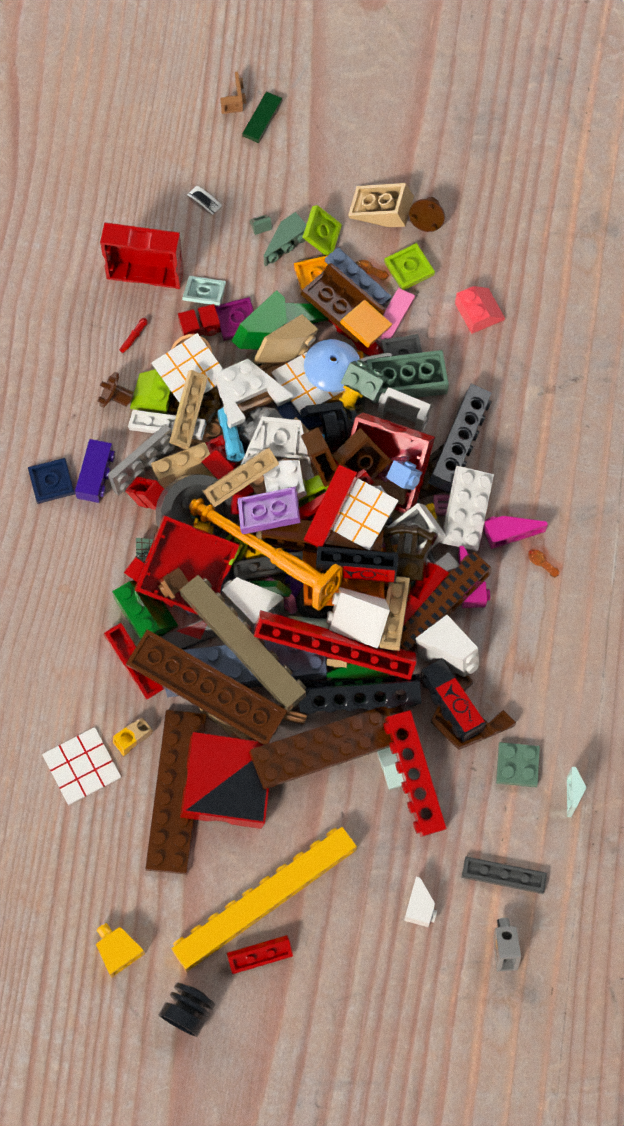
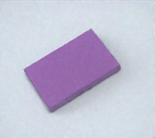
(268, 510)

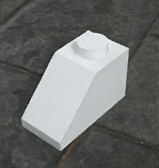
(420, 906)

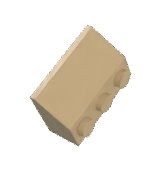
(181, 464)

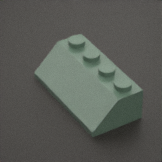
(413, 374)

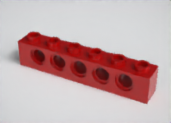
(412, 742)

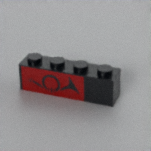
(359, 563)
(452, 700)

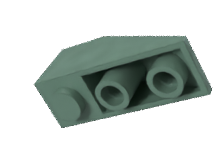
(285, 238)

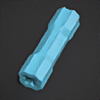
(233, 445)

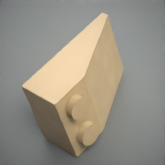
(382, 204)
(287, 342)

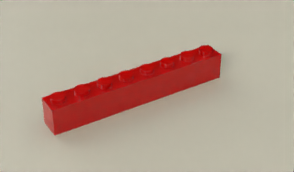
(333, 645)

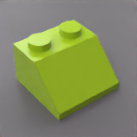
(151, 393)

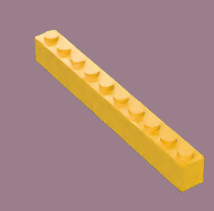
(263, 899)

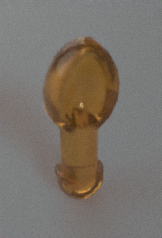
(369, 269)
(539, 559)

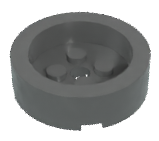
(177, 496)

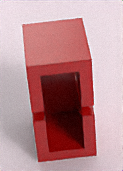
(208, 318)
(145, 492)

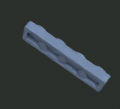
(358, 275)

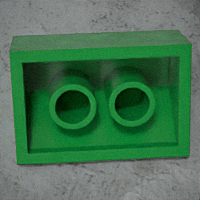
(143, 611)

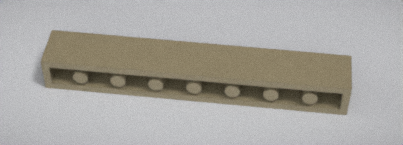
(242, 643)

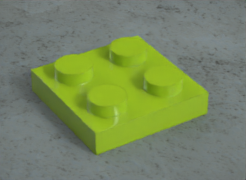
(322, 230)
(409, 266)

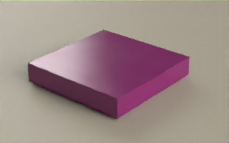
(231, 316)

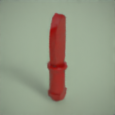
(135, 333)

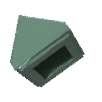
(261, 224)

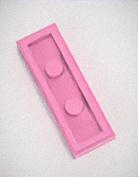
(397, 310)

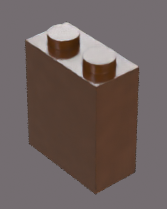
(320, 455)

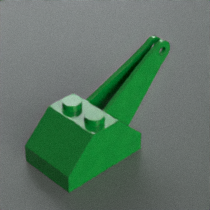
(271, 316)

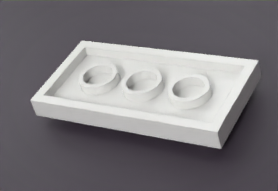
(467, 508)

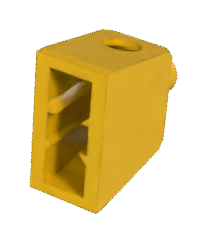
(117, 949)

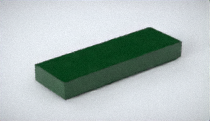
(262, 117)
(274, 586)

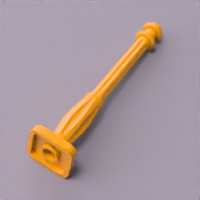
(323, 584)

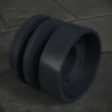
(336, 429)
(187, 1008)

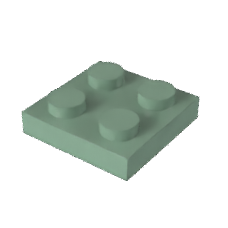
(517, 764)

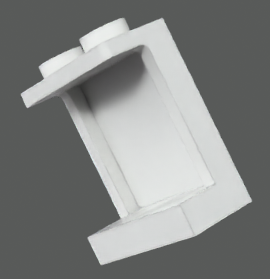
(405, 407)

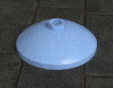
(326, 373)

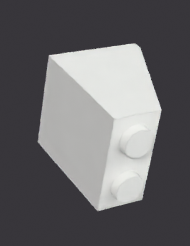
(250, 599)
(358, 616)
(450, 643)

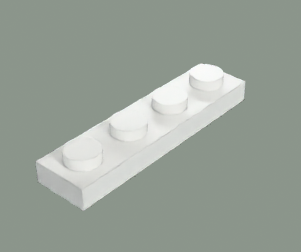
(152, 422)

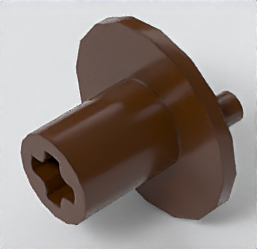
(427, 214)
(114, 392)

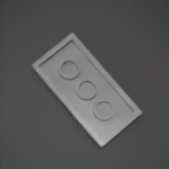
(140, 460)

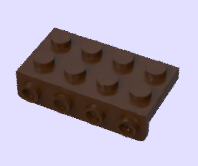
(337, 296)

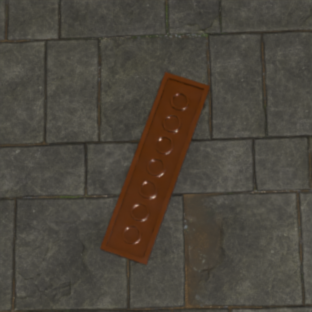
(206, 688)
(323, 747)
(169, 833)

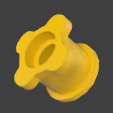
(349, 397)
(203, 526)

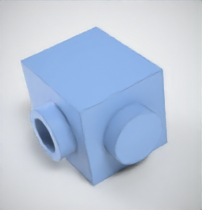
(404, 474)

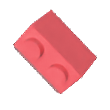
(478, 308)

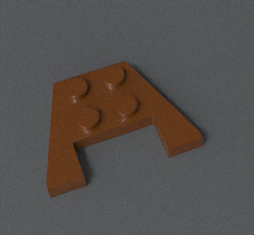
(496, 725)

